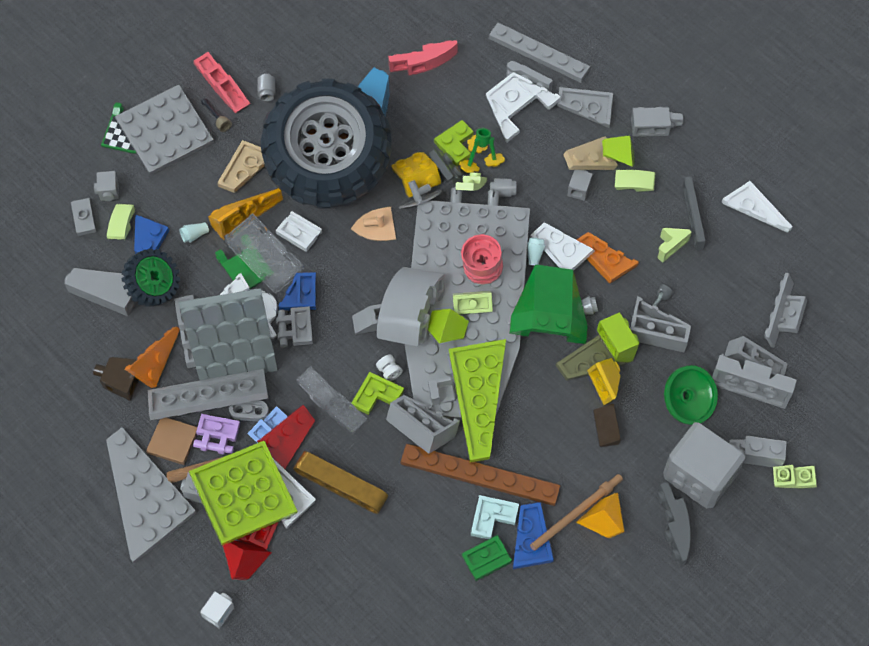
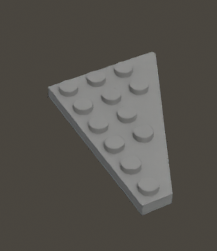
(146, 498)

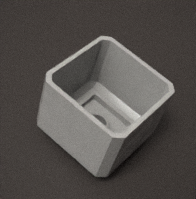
(703, 465)

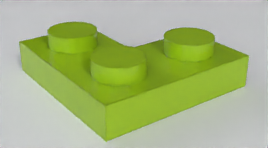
(452, 140)
(376, 388)

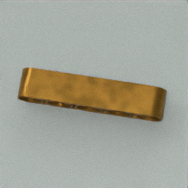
(340, 482)

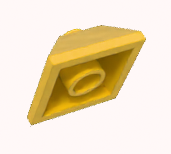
(606, 379)

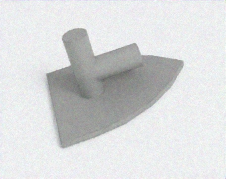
(417, 192)

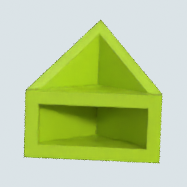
(619, 149)
(447, 325)

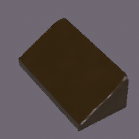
(607, 426)

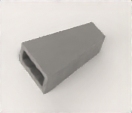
(101, 288)

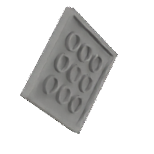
(164, 129)

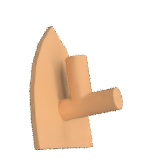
(376, 225)

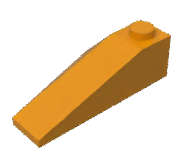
(233, 214)

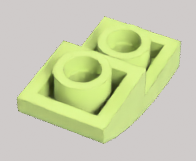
(635, 179)
(472, 182)
(120, 221)
(795, 477)

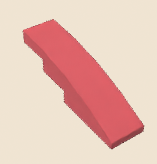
(221, 82)

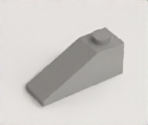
(744, 349)

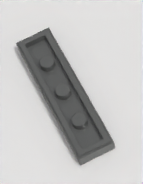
(693, 213)

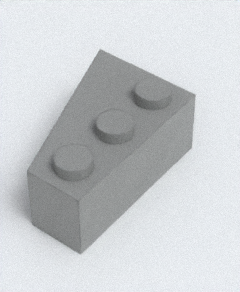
(658, 328)

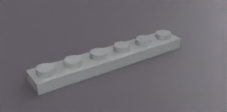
(539, 52)

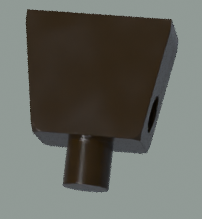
(116, 378)

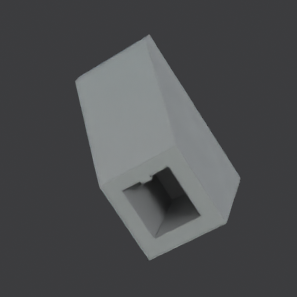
(366, 320)

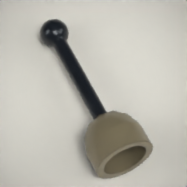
(222, 123)

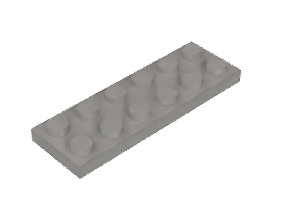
(207, 394)

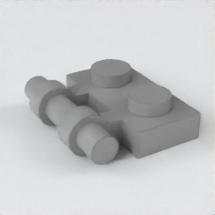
(301, 326)

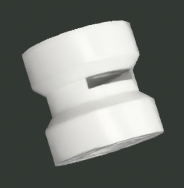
(389, 367)

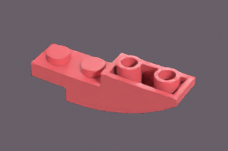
(429, 58)

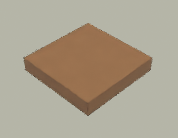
(172, 440)

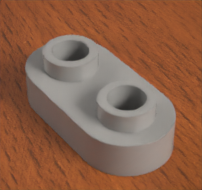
(249, 411)

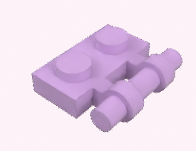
(218, 428)

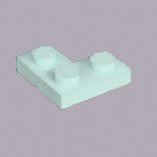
(488, 512)

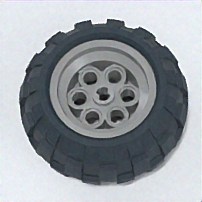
(341, 178)

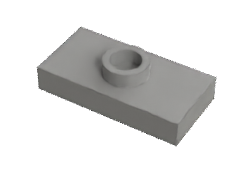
(83, 217)

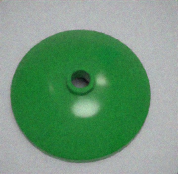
(699, 392)

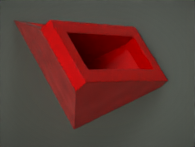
(244, 559)

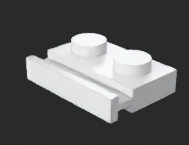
(298, 231)

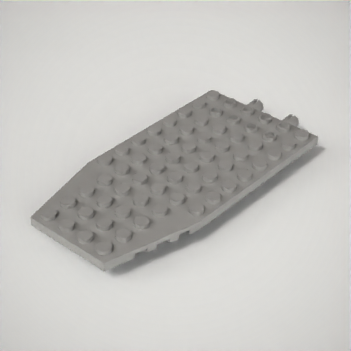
(437, 248)

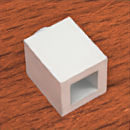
(217, 609)

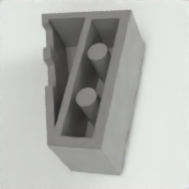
(421, 425)

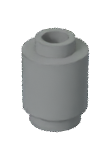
(266, 87)
(504, 186)

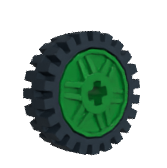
(139, 271)

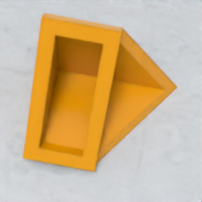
(604, 517)

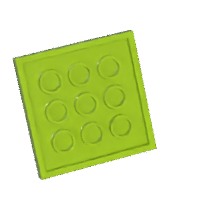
(243, 492)

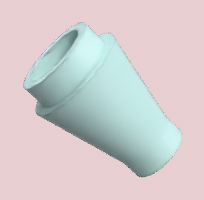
(193, 231)
(535, 249)

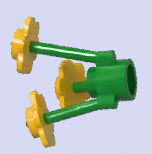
(478, 144)

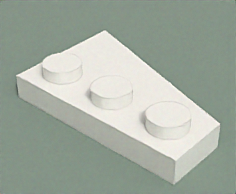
(561, 248)

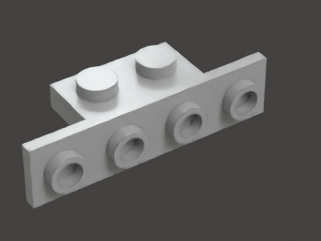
(787, 312)

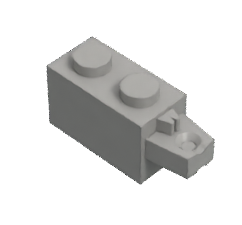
(654, 121)
(761, 451)

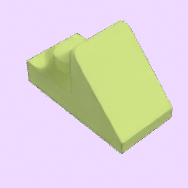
(674, 240)

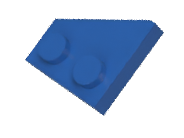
(148, 234)
(301, 292)

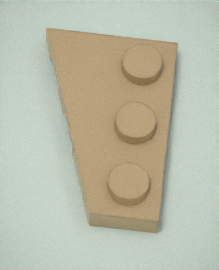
(589, 157)
(242, 167)

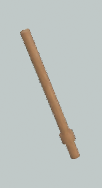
(604, 489)

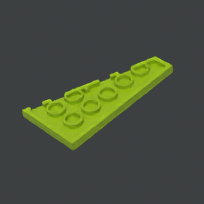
(477, 385)

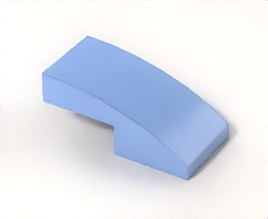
(267, 424)

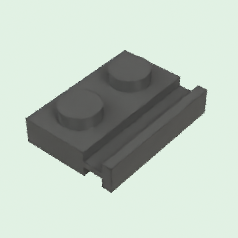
(446, 166)

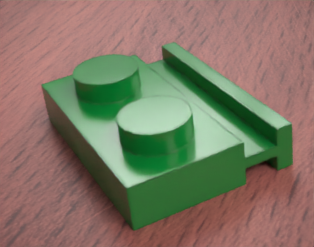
(486, 558)

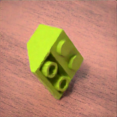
(618, 338)

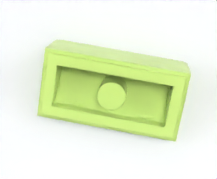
(472, 302)

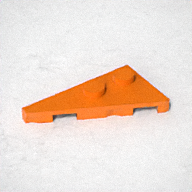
(152, 362)

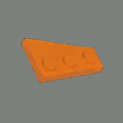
(607, 261)

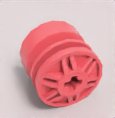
(482, 249)

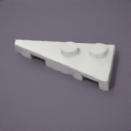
(753, 203)

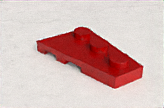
(288, 435)

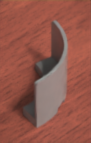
(406, 305)

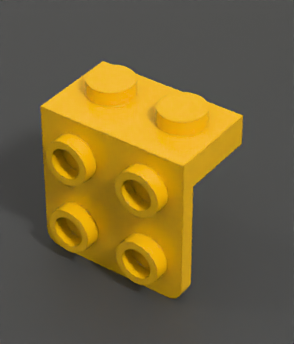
(417, 168)

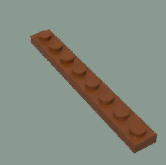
(480, 475)

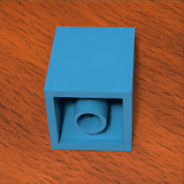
(377, 85)

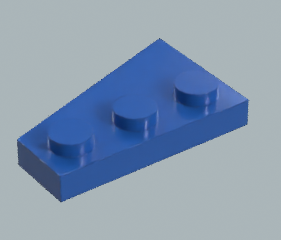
(531, 527)

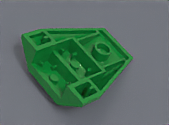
(550, 305)

